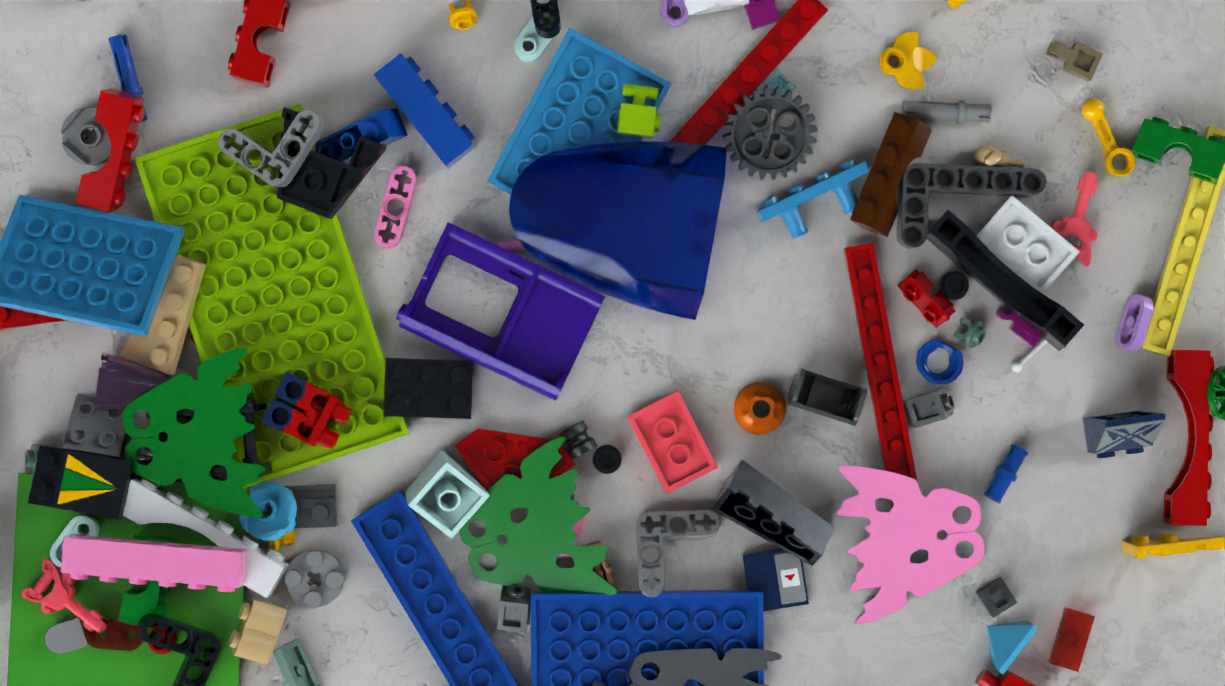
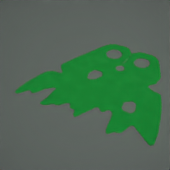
(201, 442)
(542, 535)

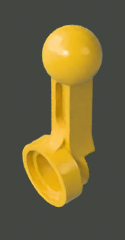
(1094, 110)

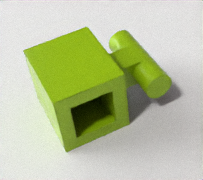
(636, 118)

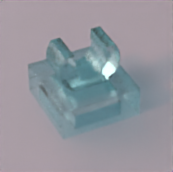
(776, 78)

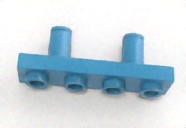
(825, 182)

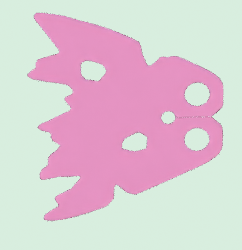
(901, 532)

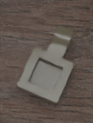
(1079, 59)

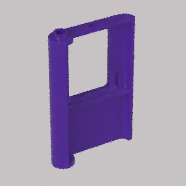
(540, 330)

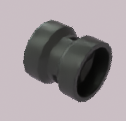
(584, 442)

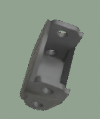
(827, 396)

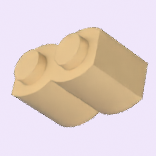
(258, 630)

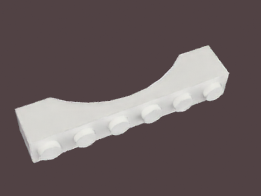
(151, 505)

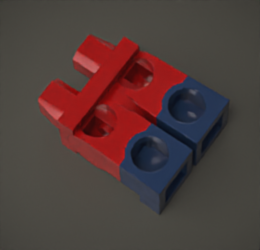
(315, 413)

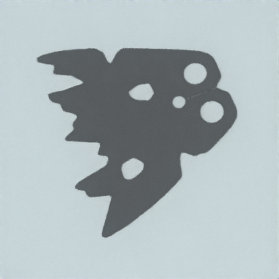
(703, 666)

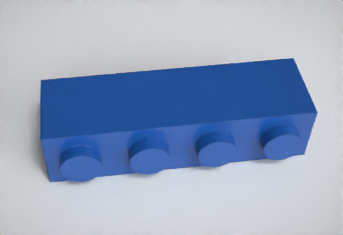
(424, 110)

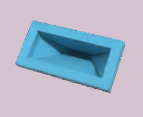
(1008, 641)

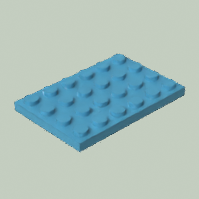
(574, 105)
(85, 264)

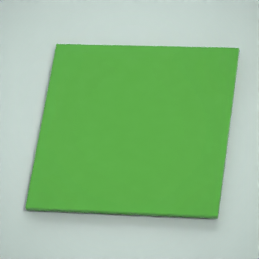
(208, 609)

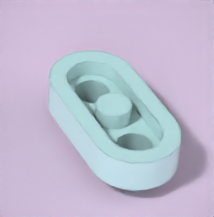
(530, 35)
(73, 527)

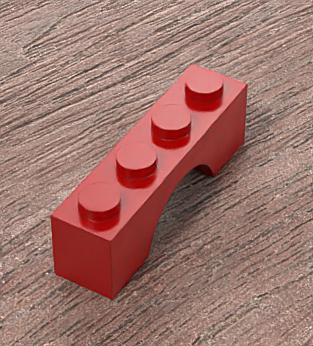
(120, 117)

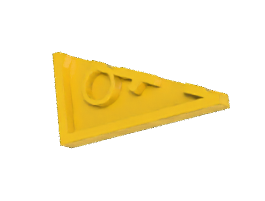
(1169, 544)

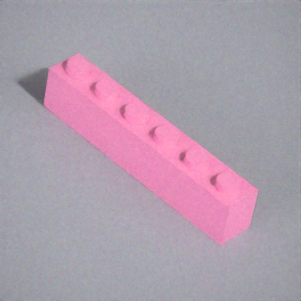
(153, 561)

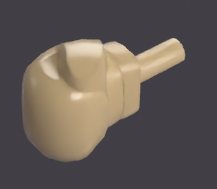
(993, 157)

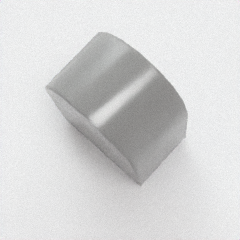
(66, 636)

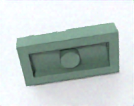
(295, 665)

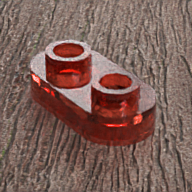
(116, 636)

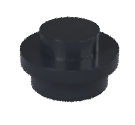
(954, 285)
(607, 459)

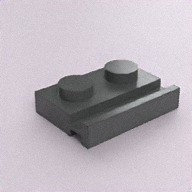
(315, 505)

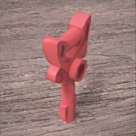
(1076, 224)
(61, 596)

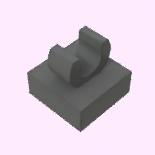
(996, 597)

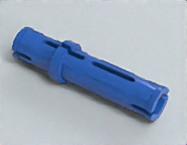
(125, 67)

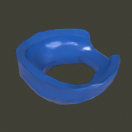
(953, 370)

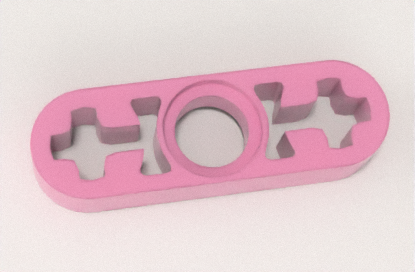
(408, 188)

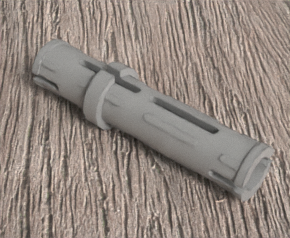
(948, 111)

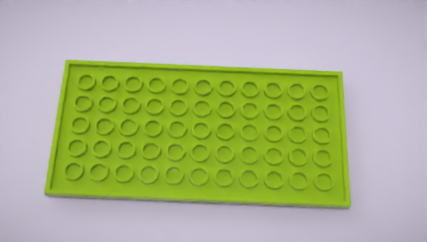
(272, 286)

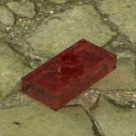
(1071, 639)

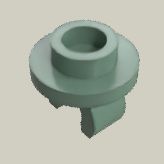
(974, 334)
(31, 457)

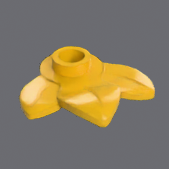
(911, 61)

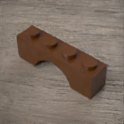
(878, 199)

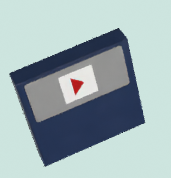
(778, 576)

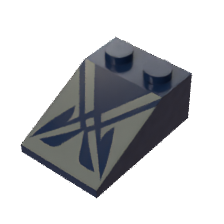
(1122, 432)

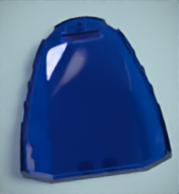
(625, 218)

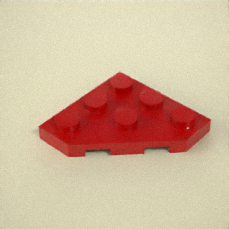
(501, 453)

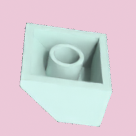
(446, 494)

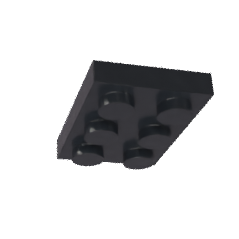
(427, 388)

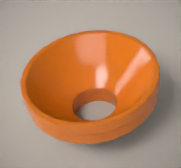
(744, 408)

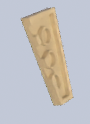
(171, 320)

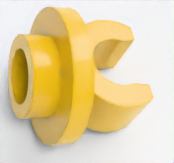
(463, 17)
(286, 540)

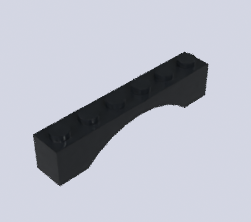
(1030, 305)

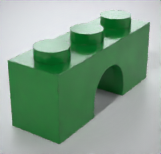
(1158, 138)
(139, 603)

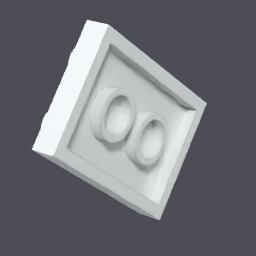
(1027, 244)

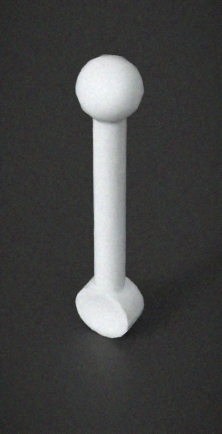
(1017, 366)

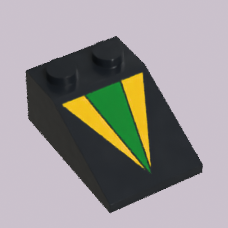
(80, 482)

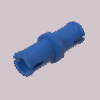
(1005, 473)

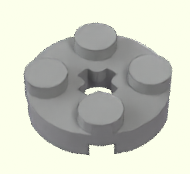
(74, 138)
(298, 578)

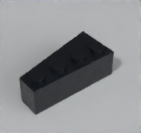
(772, 513)

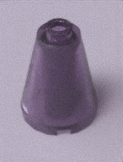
(124, 381)

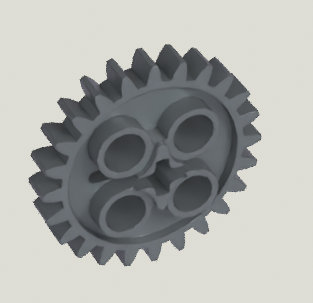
(744, 129)

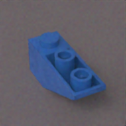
(380, 126)

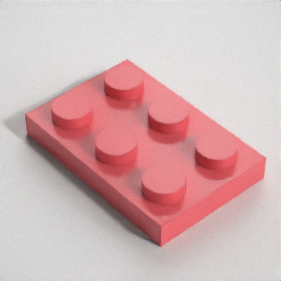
(672, 442)

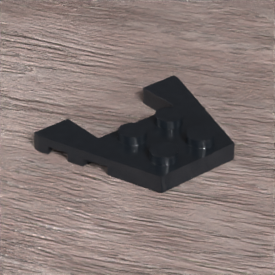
(323, 182)

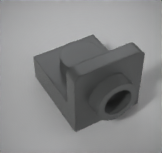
(930, 407)
(513, 608)

